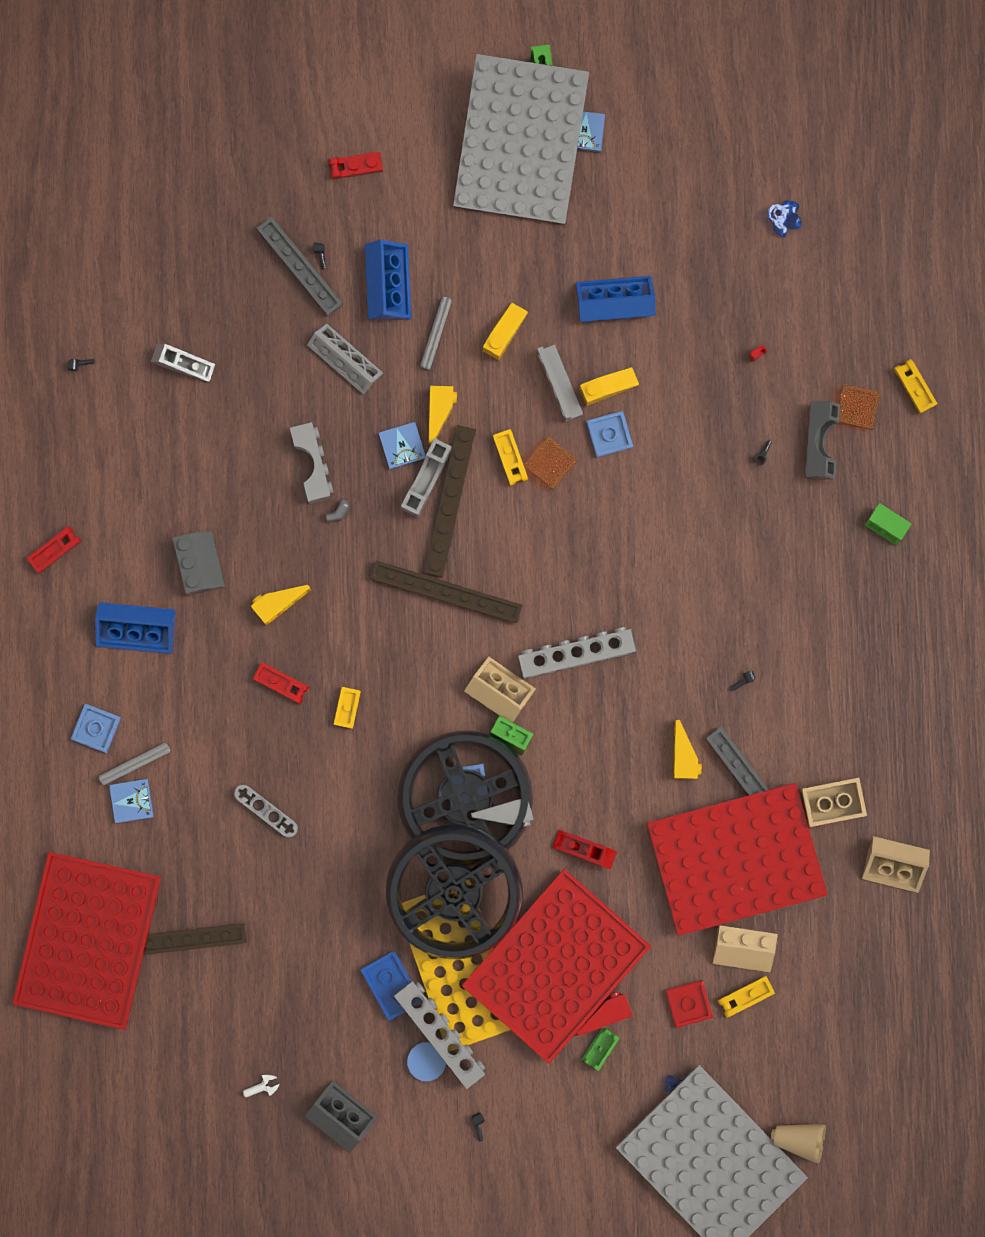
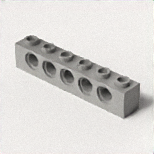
(530, 670)
(467, 1077)

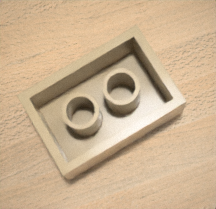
(833, 802)

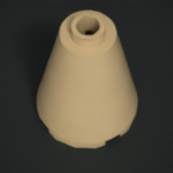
(801, 1140)

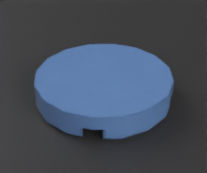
(425, 1062)

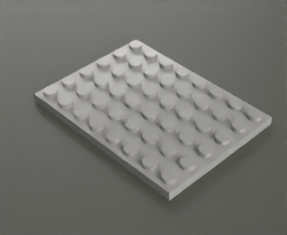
(521, 138)
(711, 1159)

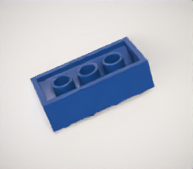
(387, 280)
(615, 298)
(135, 627)

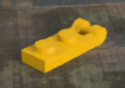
(915, 386)
(510, 456)
(747, 996)

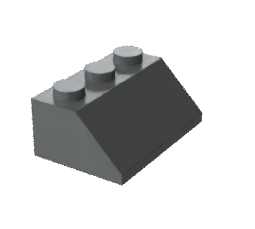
(198, 562)
(341, 1116)

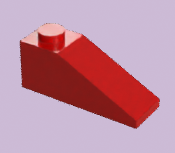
(584, 849)
(609, 1012)

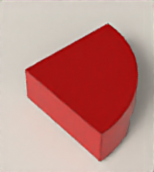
(757, 353)

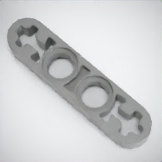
(264, 813)

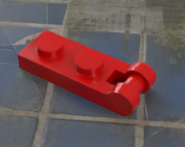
(356, 165)
(53, 550)
(280, 682)

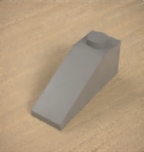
(182, 362)
(504, 813)

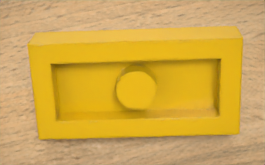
(347, 707)

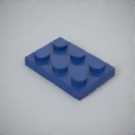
(386, 979)

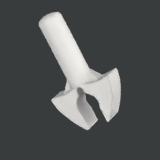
(261, 1087)

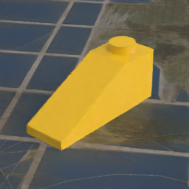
(504, 331)
(608, 386)
(440, 408)
(275, 603)
(685, 759)

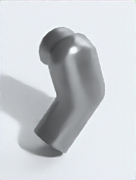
(340, 513)

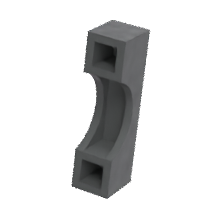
(822, 418)

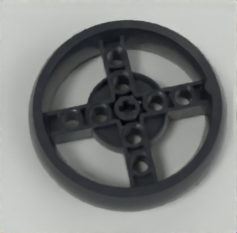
(444, 745)
(436, 888)

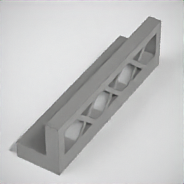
(342, 360)
(559, 383)

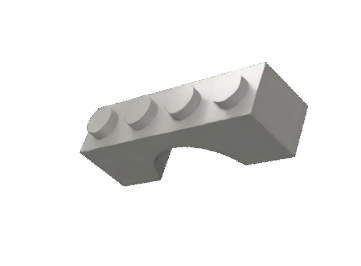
(305, 439)
(426, 478)

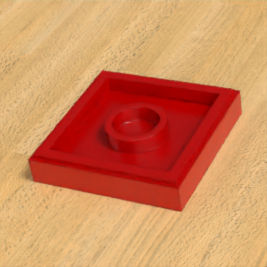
(689, 1004)

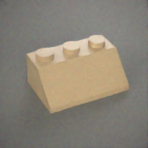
(499, 689)
(896, 864)
(744, 948)

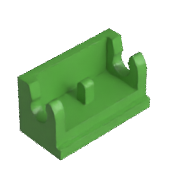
(541, 55)
(888, 524)
(511, 734)
(600, 1048)

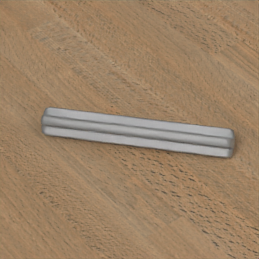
(436, 333)
(134, 764)

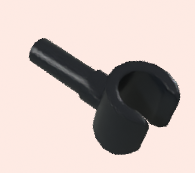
(320, 248)
(74, 363)
(763, 453)
(749, 677)
(477, 1120)

